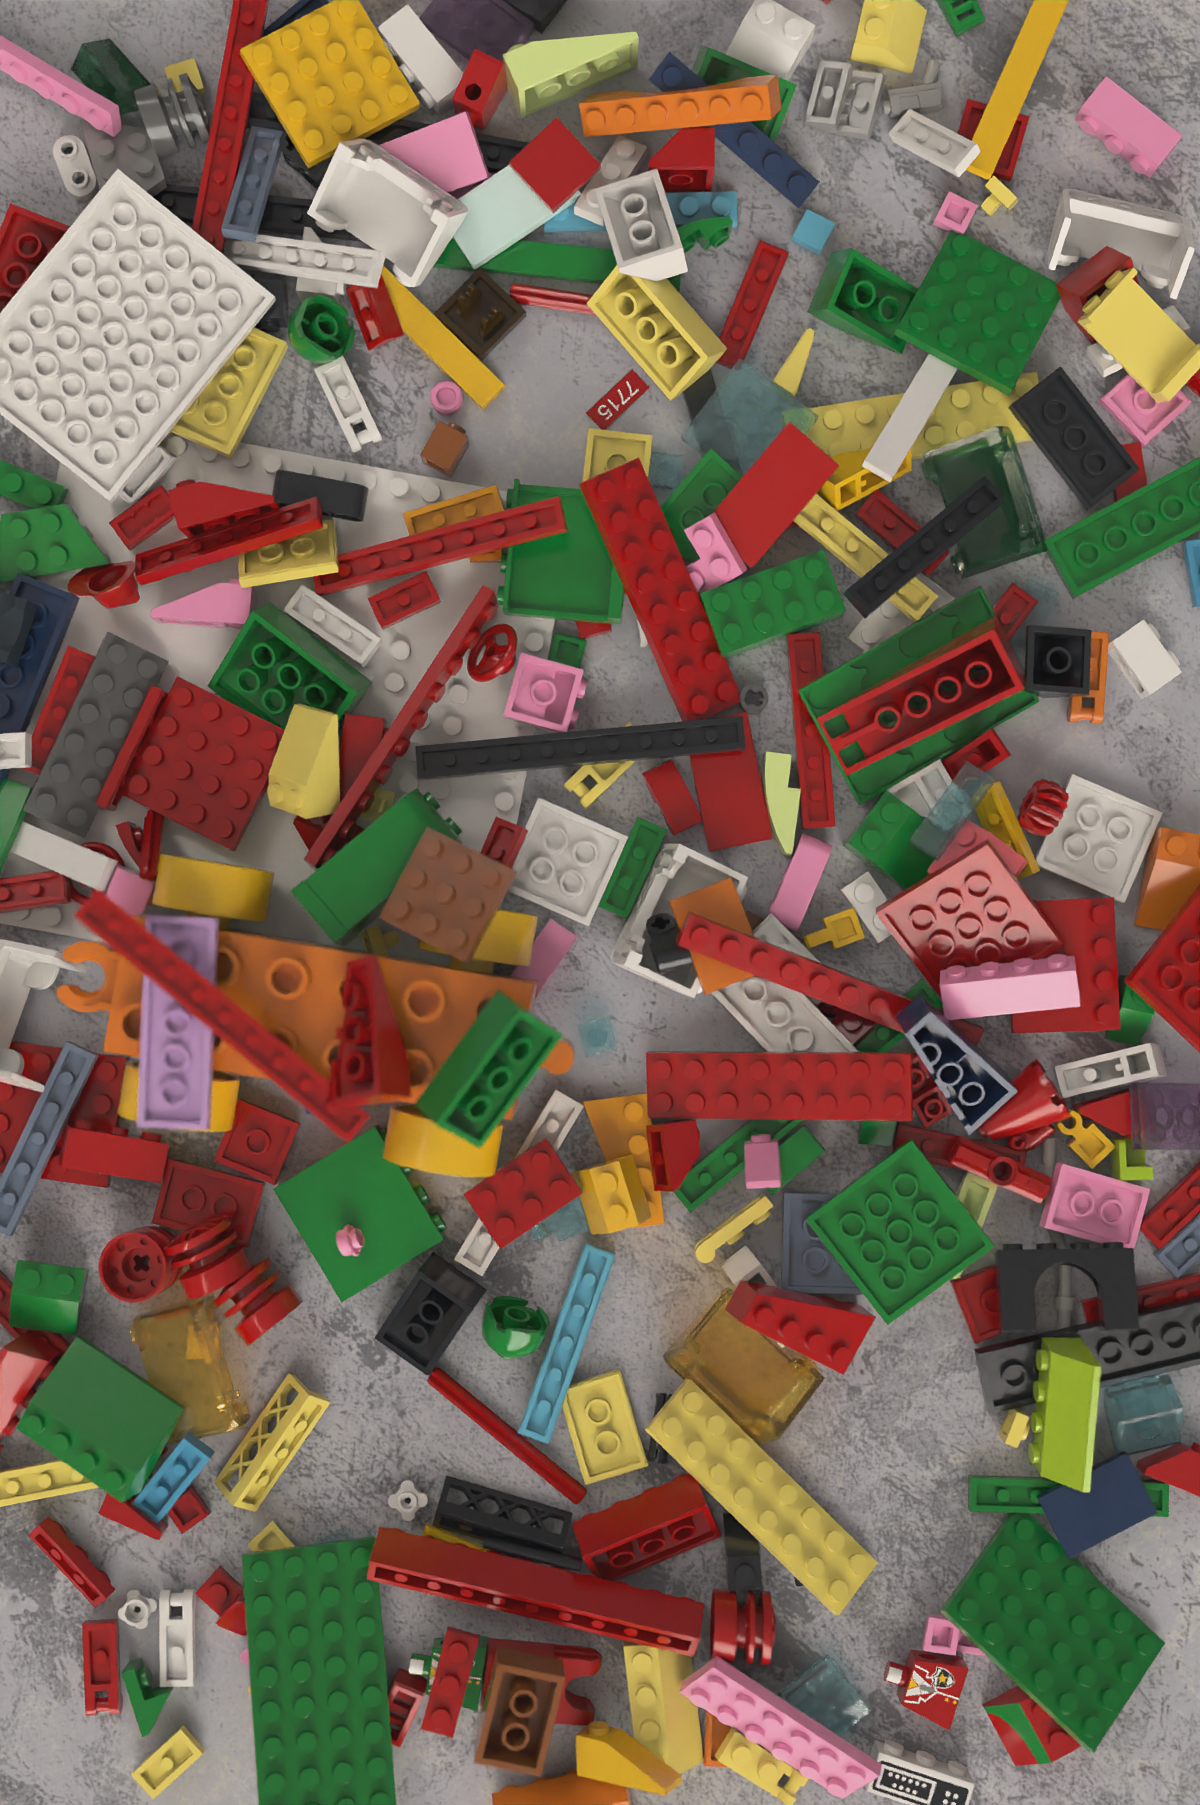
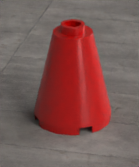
(1032, 1107)

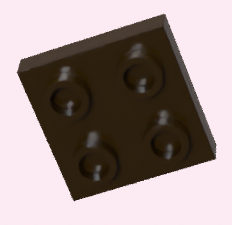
(480, 314)

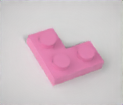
(718, 556)

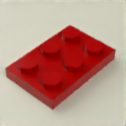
(202, 1193)
(523, 1193)

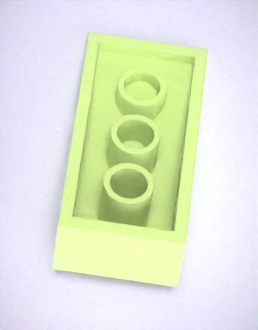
(560, 68)

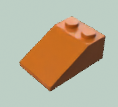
(1168, 877)

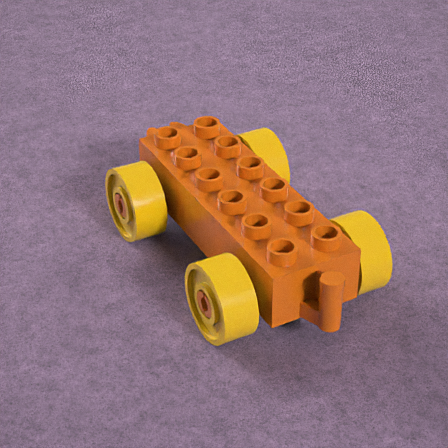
(297, 997)

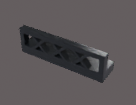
(477, 1523)

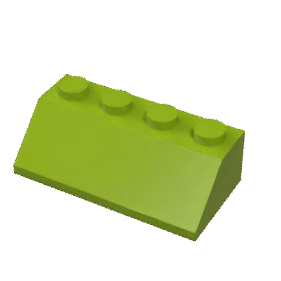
(1065, 1412)

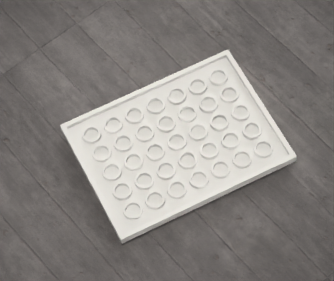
(120, 334)

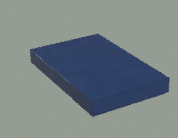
(1112, 1505)

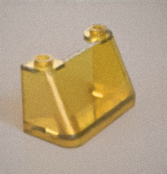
(189, 1365)
(743, 1371)

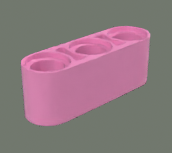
(800, 881)

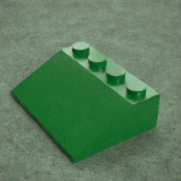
(285, 665)
(101, 1419)

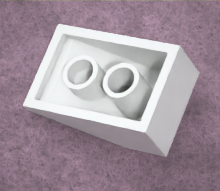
(772, 38)

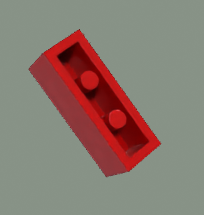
(113, 1151)

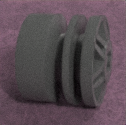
(173, 115)

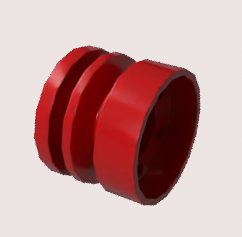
(209, 1259)
(123, 1265)
(258, 1301)
(741, 1626)

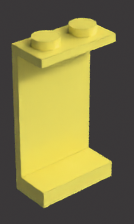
(1141, 337)

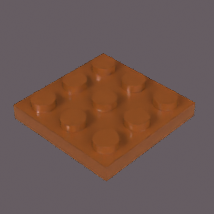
(448, 895)

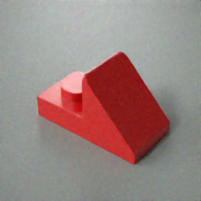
(982, 753)
(226, 1599)

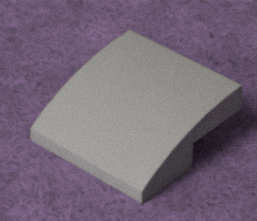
(844, 100)

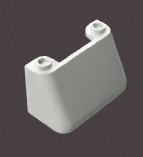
(387, 208)
(671, 875)

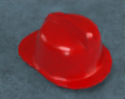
(108, 584)

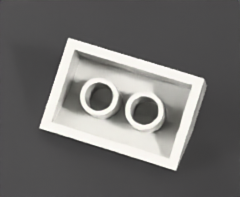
(642, 227)

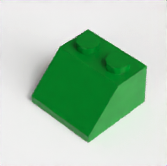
(47, 1297)

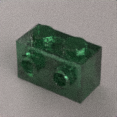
(109, 73)

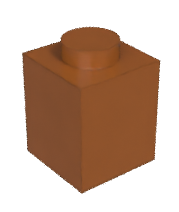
(445, 448)

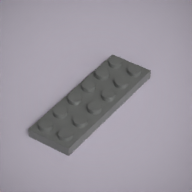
(94, 734)

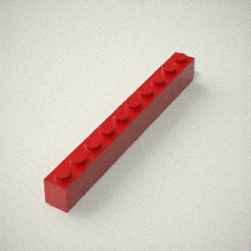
(536, 1591)

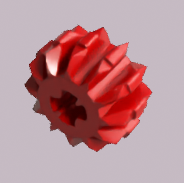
(1043, 807)

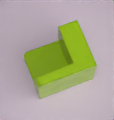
(1129, 1163)

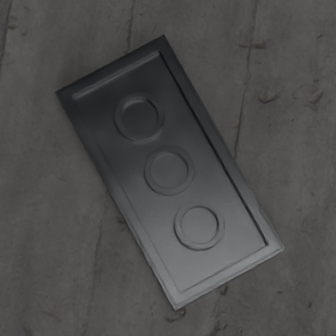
(1073, 438)

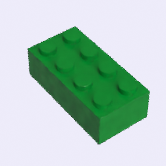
(772, 604)

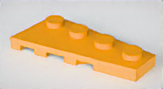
(622, 1131)

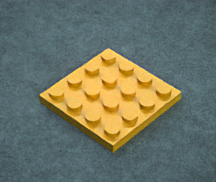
(329, 79)

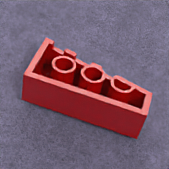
(808, 1324)

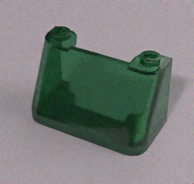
(1011, 530)

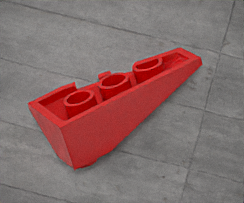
(371, 1052)

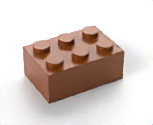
(519, 1711)

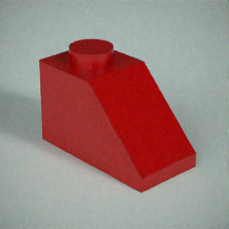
(1109, 1111)
(672, 1152)
(1175, 1466)

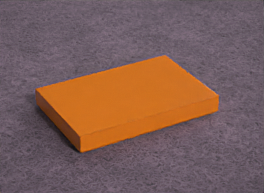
(722, 905)

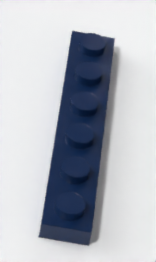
(743, 138)

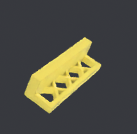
(274, 1448)

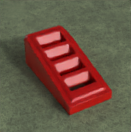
(131, 1517)
(408, 1688)

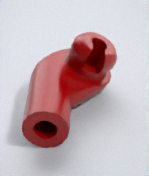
(1030, 1139)

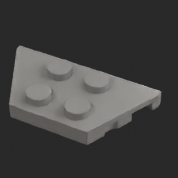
(127, 151)

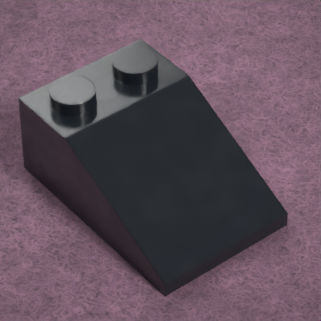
(430, 1313)

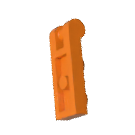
(1097, 685)

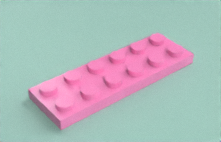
(780, 1728)

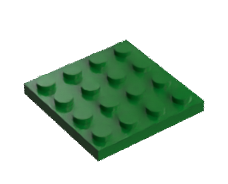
(979, 311)
(899, 1231)

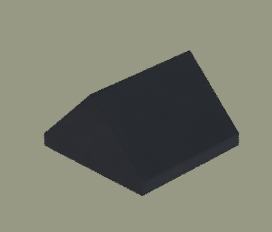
(1057, 661)

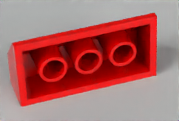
(22, 1368)
(646, 1529)

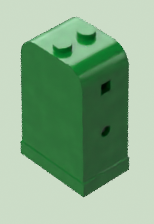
(360, 878)

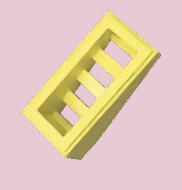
(792, 370)

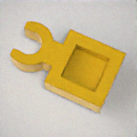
(1087, 1141)

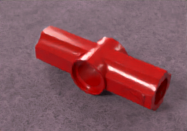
(1017, 1178)

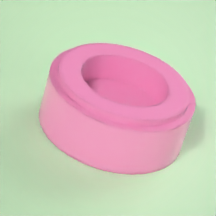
(446, 398)

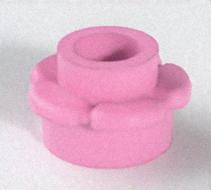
(350, 1240)

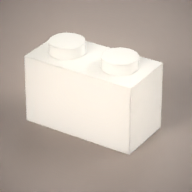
(1144, 659)

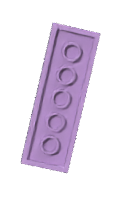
(174, 1043)

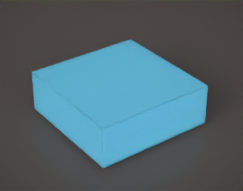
(813, 232)

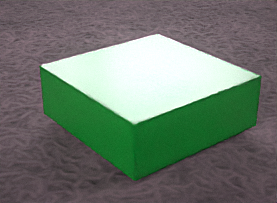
(567, 650)

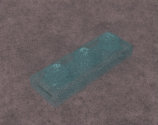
(952, 811)

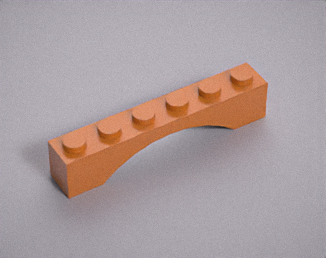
(722, 103)

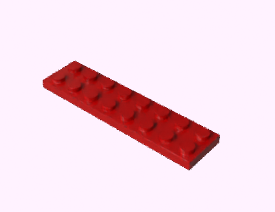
(660, 591)
(780, 1085)

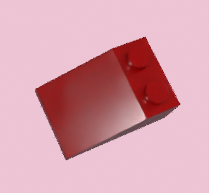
(208, 506)

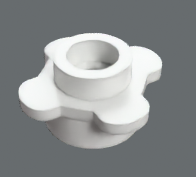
(408, 1490)
(130, 1616)

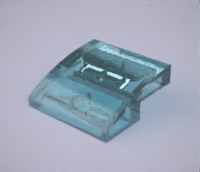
(826, 1696)

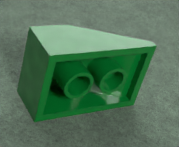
(719, 68)
(862, 299)
(884, 841)

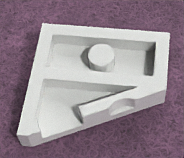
(923, 788)

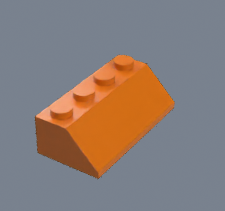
(564, 1791)

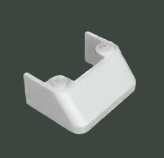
(1153, 238)
(20, 970)

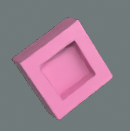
(955, 214)

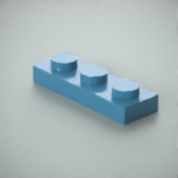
(173, 1477)

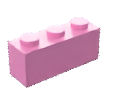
(1127, 127)

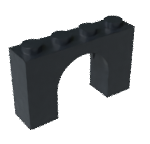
(1107, 1267)

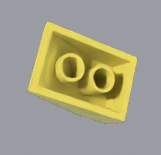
(306, 764)

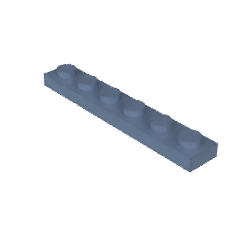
(43, 1132)

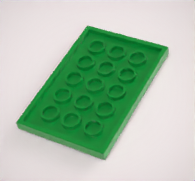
(1053, 1628)

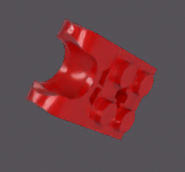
(577, 1662)

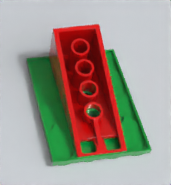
(918, 695)

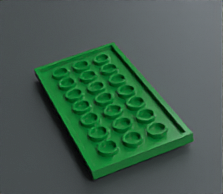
(318, 1676)

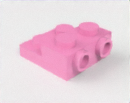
(545, 694)

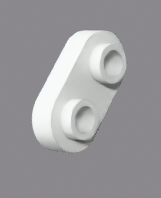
(74, 166)

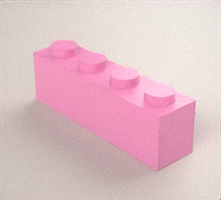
(1009, 987)

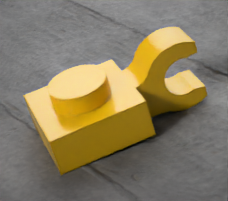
(838, 929)

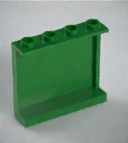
(563, 573)
(370, 1194)

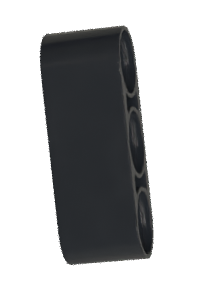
(337, 497)

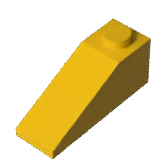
(854, 481)
(619, 1759)

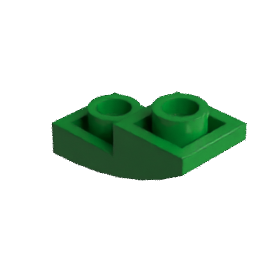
(707, 232)
(797, 1154)

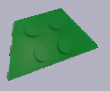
(46, 543)

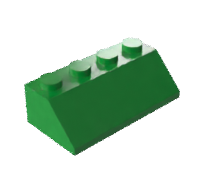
(488, 1070)

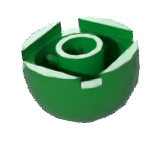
(320, 330)
(512, 1327)

